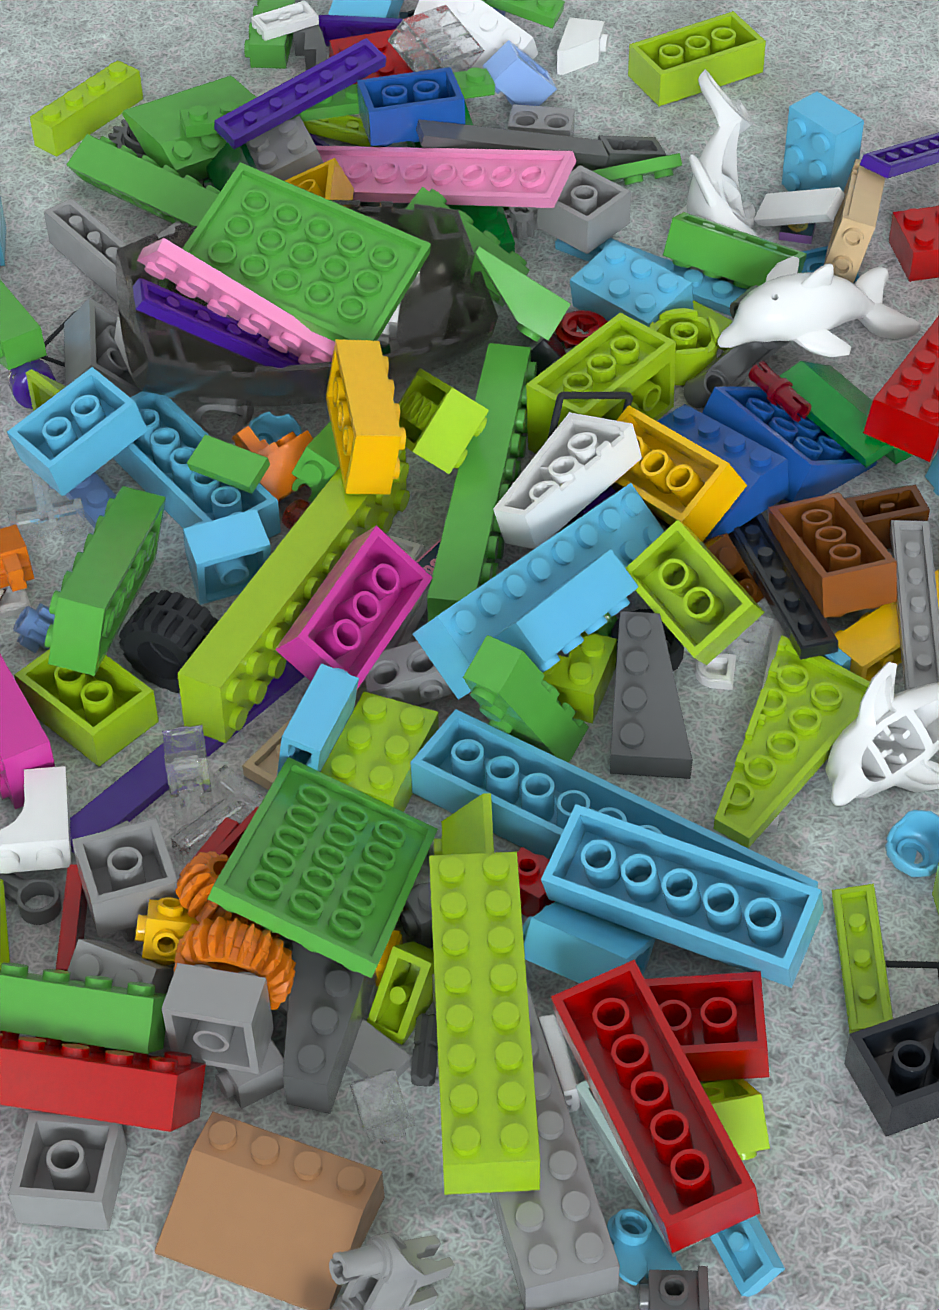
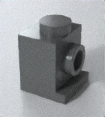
(688, 1284)

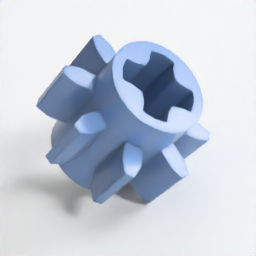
(33, 627)

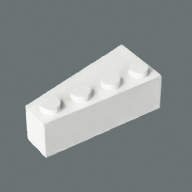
(565, 477)

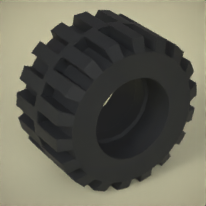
(164, 636)

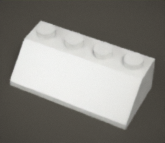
(486, 27)

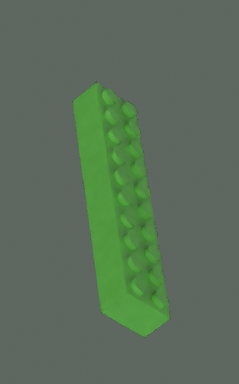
(471, 530)

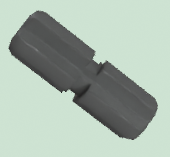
(425, 1051)

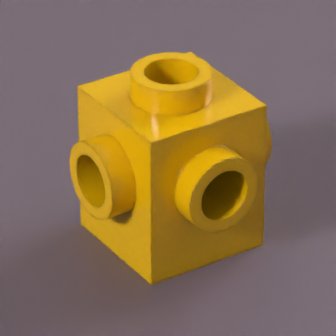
(162, 929)

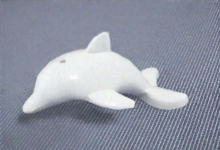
(714, 183)
(810, 304)
(887, 742)

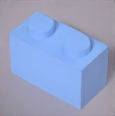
(519, 76)

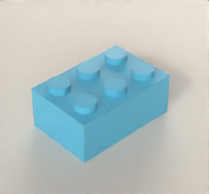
(820, 144)
(628, 284)
(77, 431)

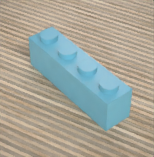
(570, 610)

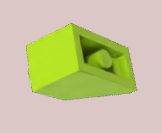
(403, 991)

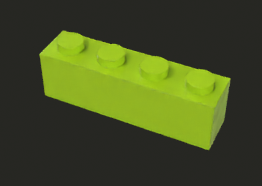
(86, 108)

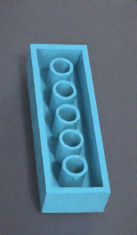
(161, 468)
(683, 895)

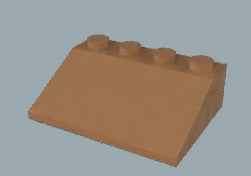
(269, 1212)

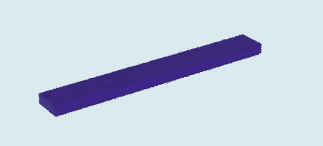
(149, 778)

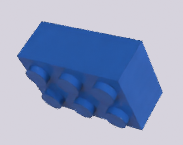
(396, 102)

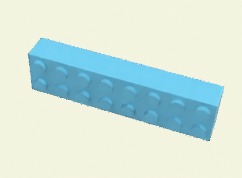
(457, 633)

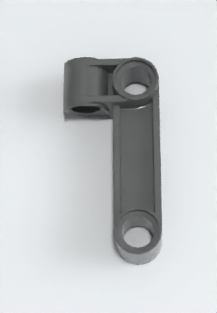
(730, 366)

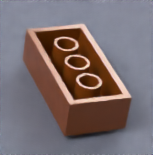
(835, 554)

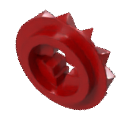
(585, 320)

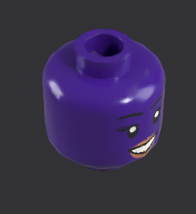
(18, 380)

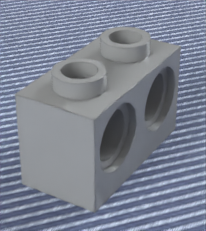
(542, 120)
(406, 676)

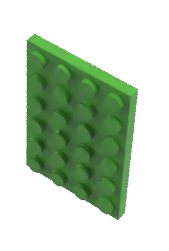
(308, 254)
(325, 867)

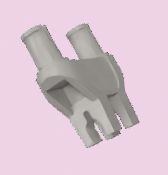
(389, 1273)

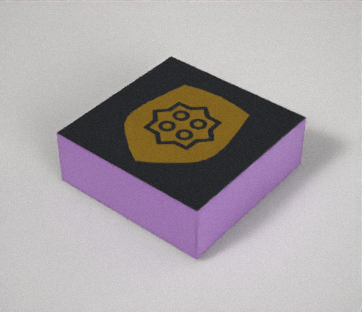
(797, 233)

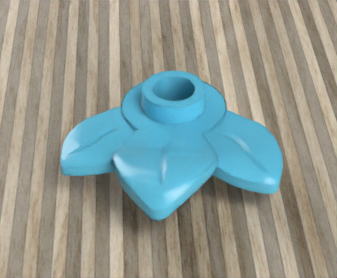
(638, 1246)

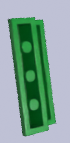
(840, 411)

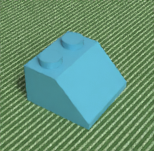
(225, 554)

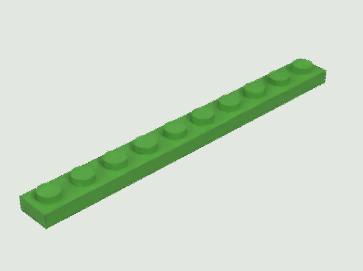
(200, 119)

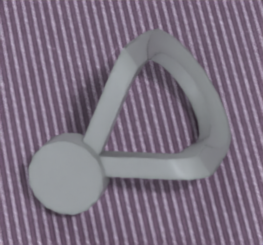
(244, 412)

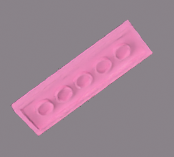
(230, 298)

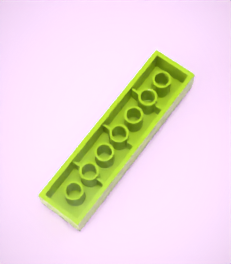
(483, 1025)

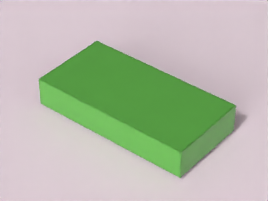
(228, 463)

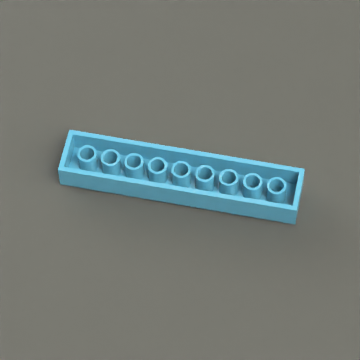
(538, 792)

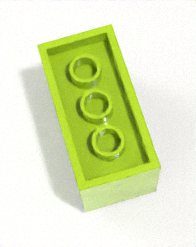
(612, 359)

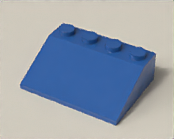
(814, 458)
(758, 466)

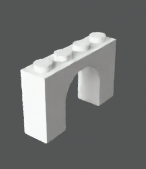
(42, 830)

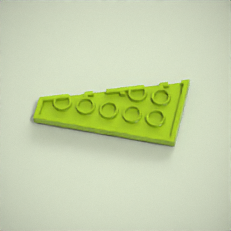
(787, 739)

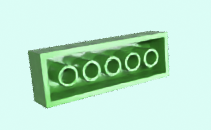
(104, 581)

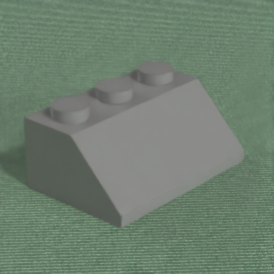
(91, 343)

